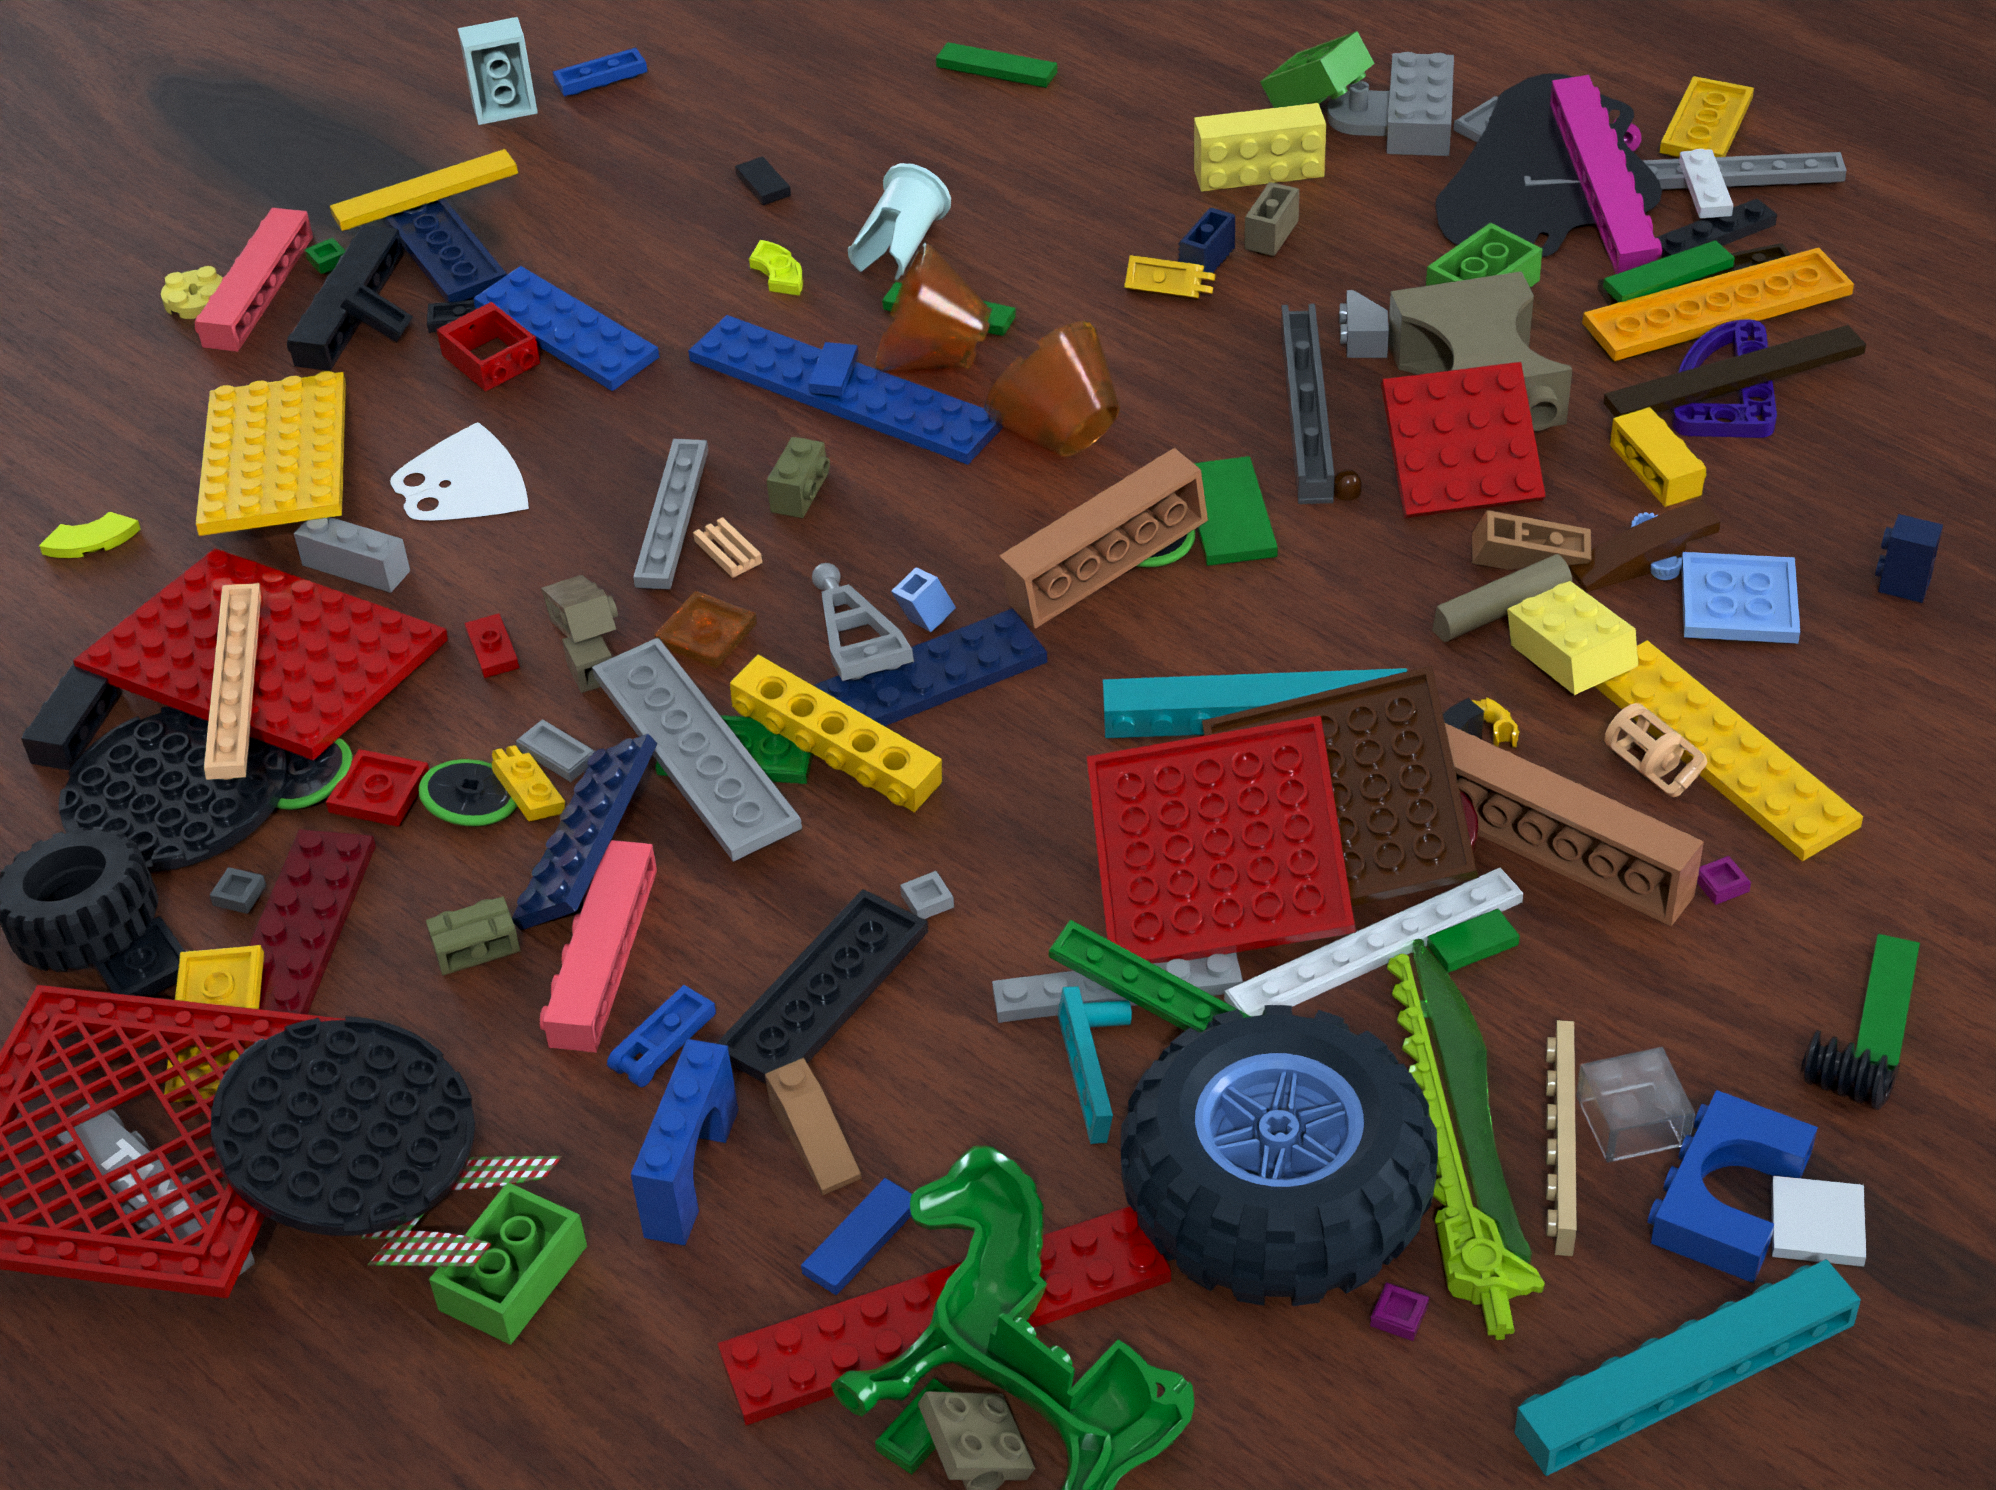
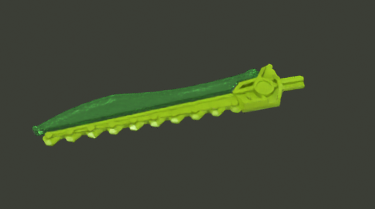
(1484, 1247)

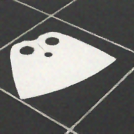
(480, 475)

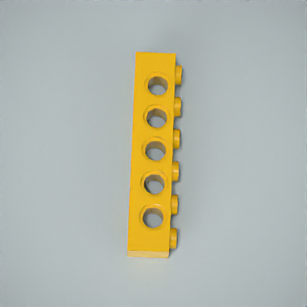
(836, 733)

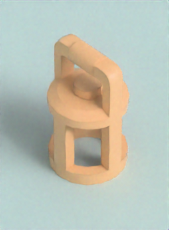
(1660, 755)

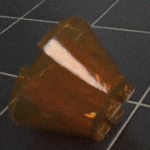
(934, 319)

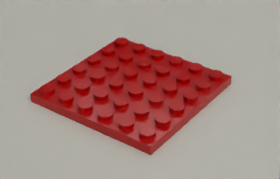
(1220, 843)

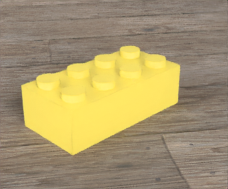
(1259, 147)

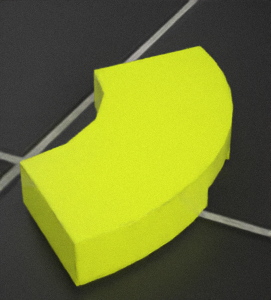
(780, 267)
(105, 532)

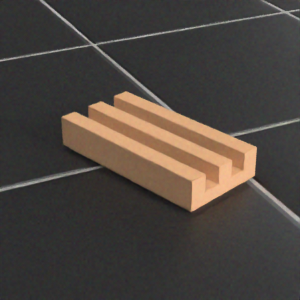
(734, 546)

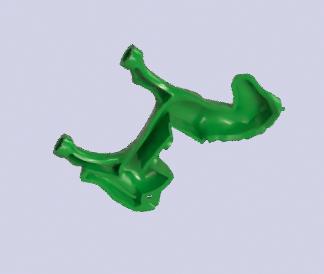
(981, 1324)

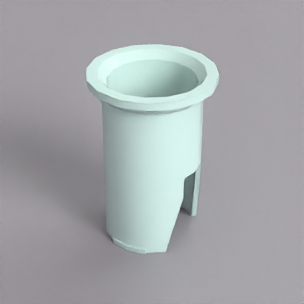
(901, 216)

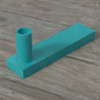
(1075, 1023)

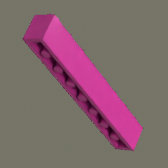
(1604, 174)

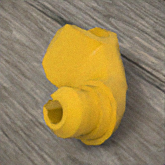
(1504, 726)

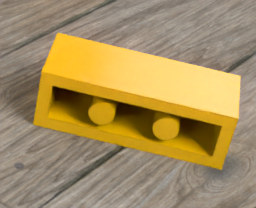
(1657, 456)

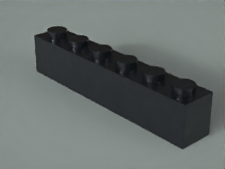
(325, 325)

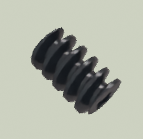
(1848, 1071)

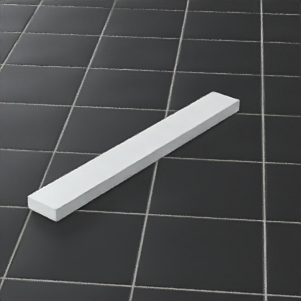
(1373, 945)

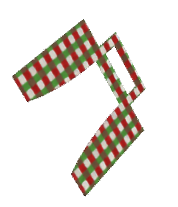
(453, 1250)

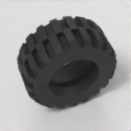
(76, 899)

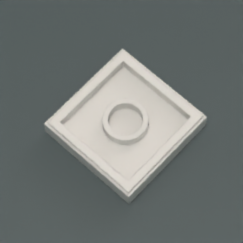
(1818, 1221)

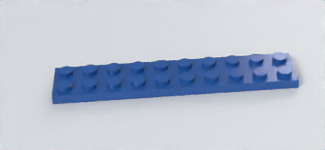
(869, 399)

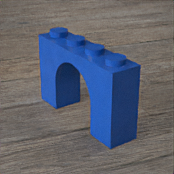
(695, 1105)
(1727, 1135)

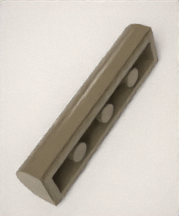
(1493, 599)

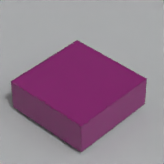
(1722, 880)
(1399, 1311)

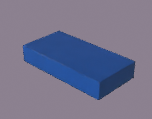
(833, 369)

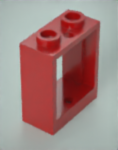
(488, 323)

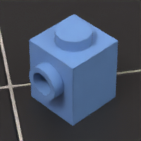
(923, 599)

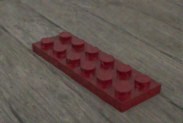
(308, 915)

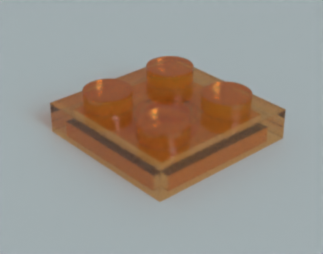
(706, 629)

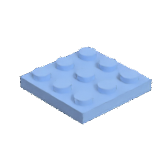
(1740, 597)

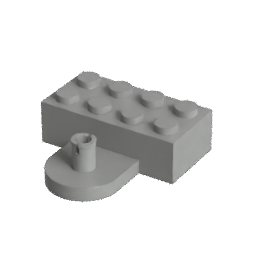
(1411, 115)

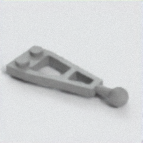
(867, 656)

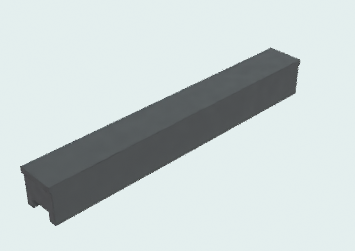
(1307, 406)

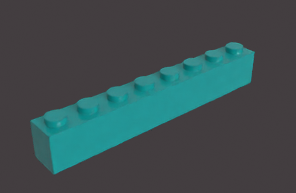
(1180, 703)
(1685, 1366)

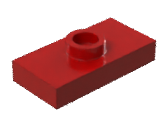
(491, 645)

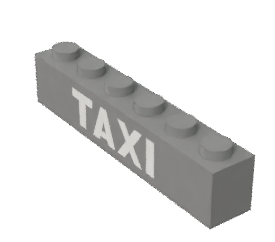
(113, 1147)

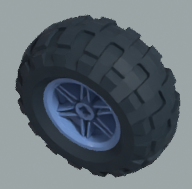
(1278, 1155)

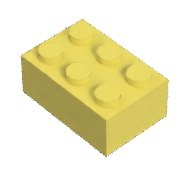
(1573, 637)

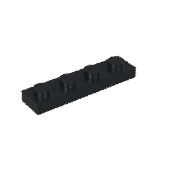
(1745, 221)

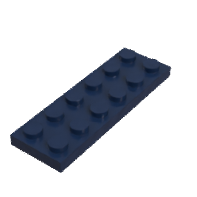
(446, 250)
(943, 669)
(584, 832)

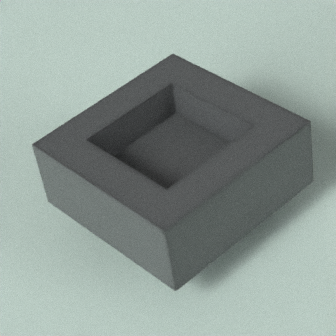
(238, 890)

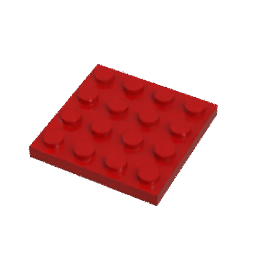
(1462, 440)

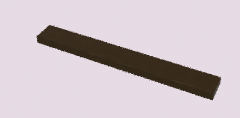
(1737, 372)

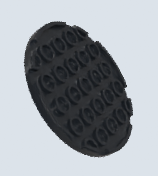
(154, 789)
(342, 1126)

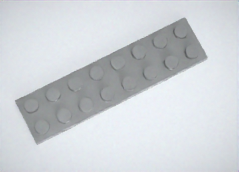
(697, 749)

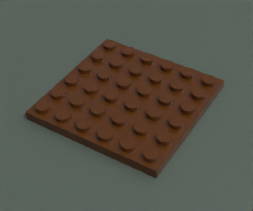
(1389, 781)

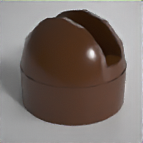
(1347, 485)

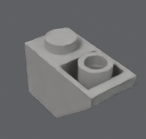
(1363, 327)

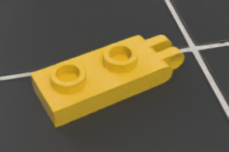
(1167, 277)
(526, 783)

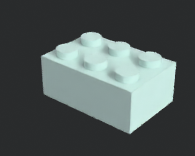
(497, 70)

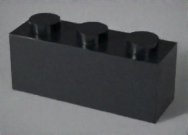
(69, 719)

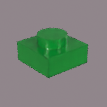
(324, 255)

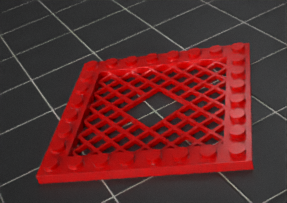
(97, 1255)

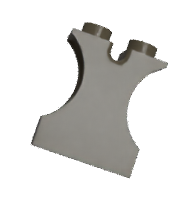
(1477, 326)

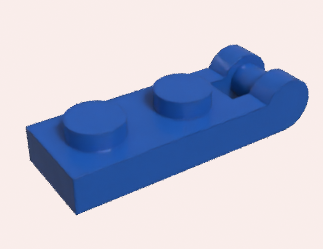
(661, 1035)

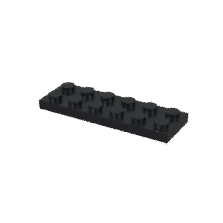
(823, 985)

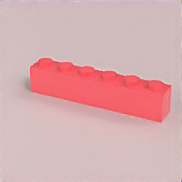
(254, 279)
(599, 947)

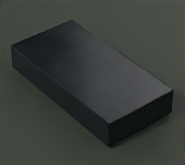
(763, 180)
(376, 311)

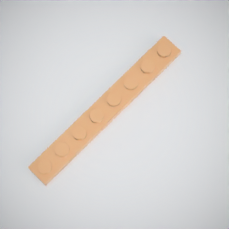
(233, 682)

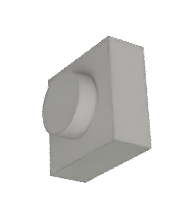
(927, 895)

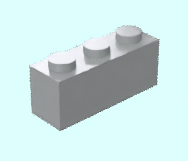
(352, 552)

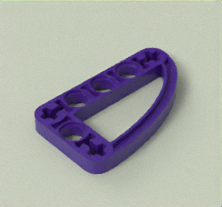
(1701, 418)

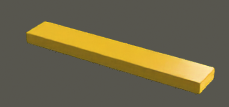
(423, 189)

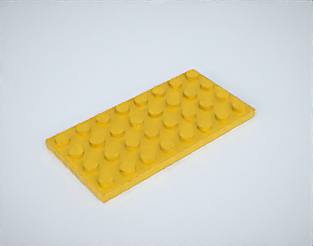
(273, 453)

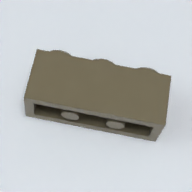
(579, 608)

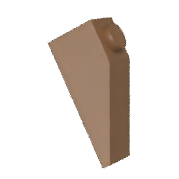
(1520, 541)
(811, 1126)

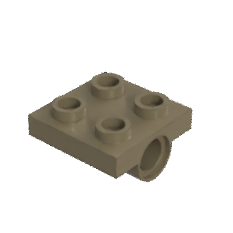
(976, 1438)

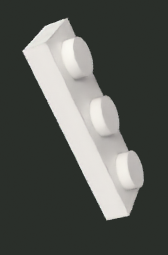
(1705, 183)

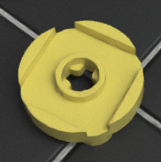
(180, 287)

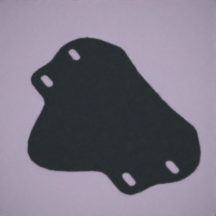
(1527, 142)

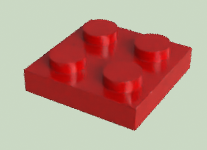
(377, 788)

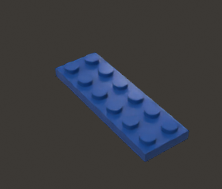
(570, 328)

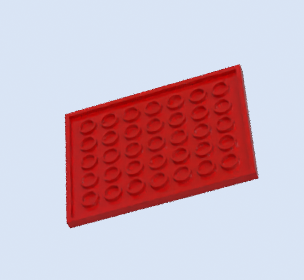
(317, 653)

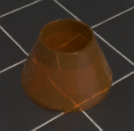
(1058, 393)

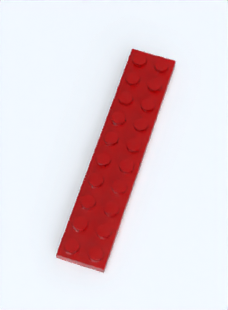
(803, 1356)

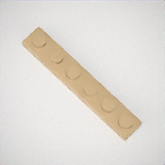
(1562, 1149)

